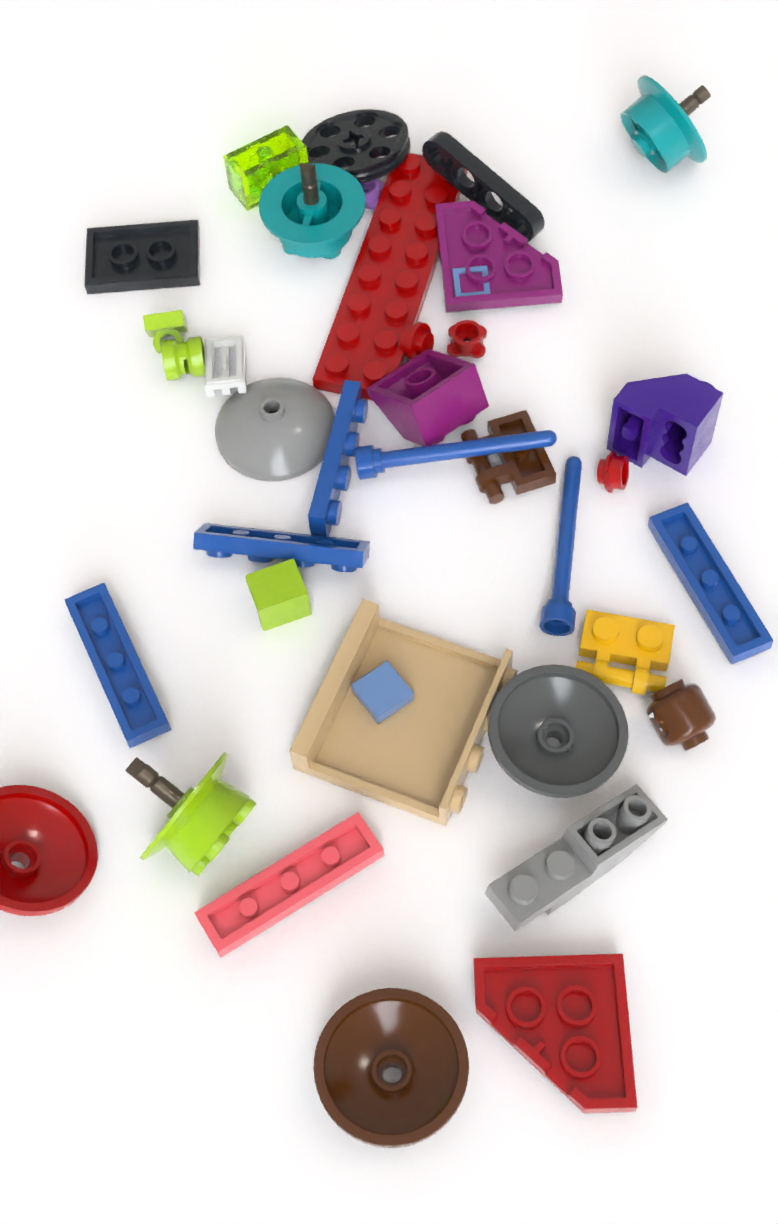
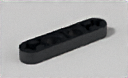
(450, 158)

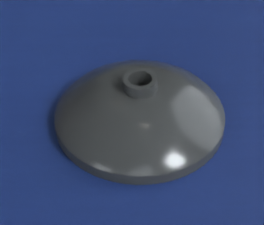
(565, 706)

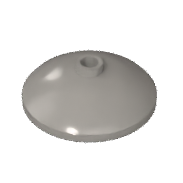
(276, 443)

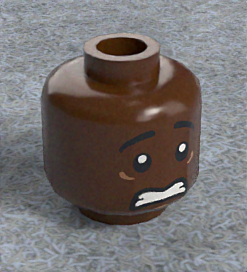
(681, 715)

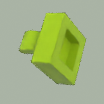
(164, 325)

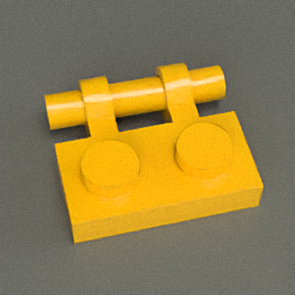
(626, 642)

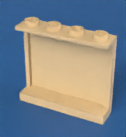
(426, 747)

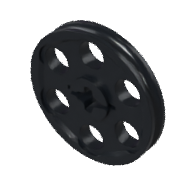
(369, 141)

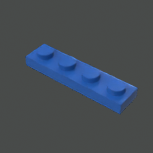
(334, 471)
(264, 545)
(710, 583)
(117, 665)

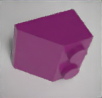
(430, 396)

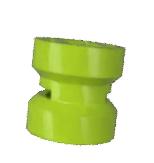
(183, 358)

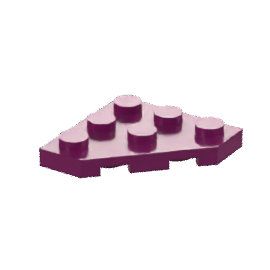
(515, 269)

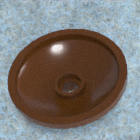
(384, 1032)

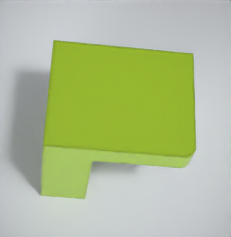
(279, 594)

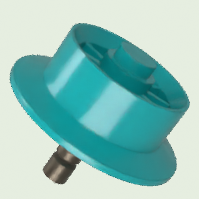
(662, 126)

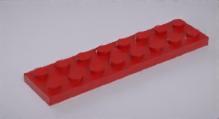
(387, 279)

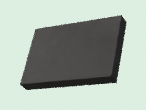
(142, 257)

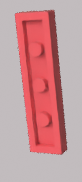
(289, 884)

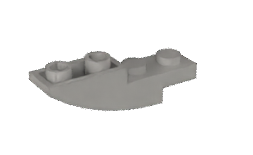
(577, 859)

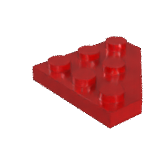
(566, 1021)

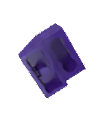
(664, 420)

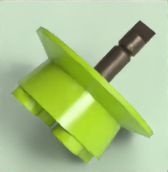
(198, 818)

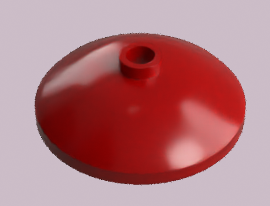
(50, 843)

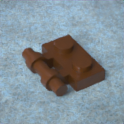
(523, 468)

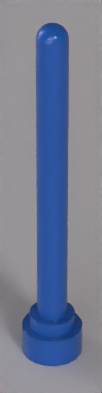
(374, 461)
(557, 615)

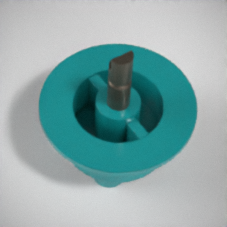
(312, 209)

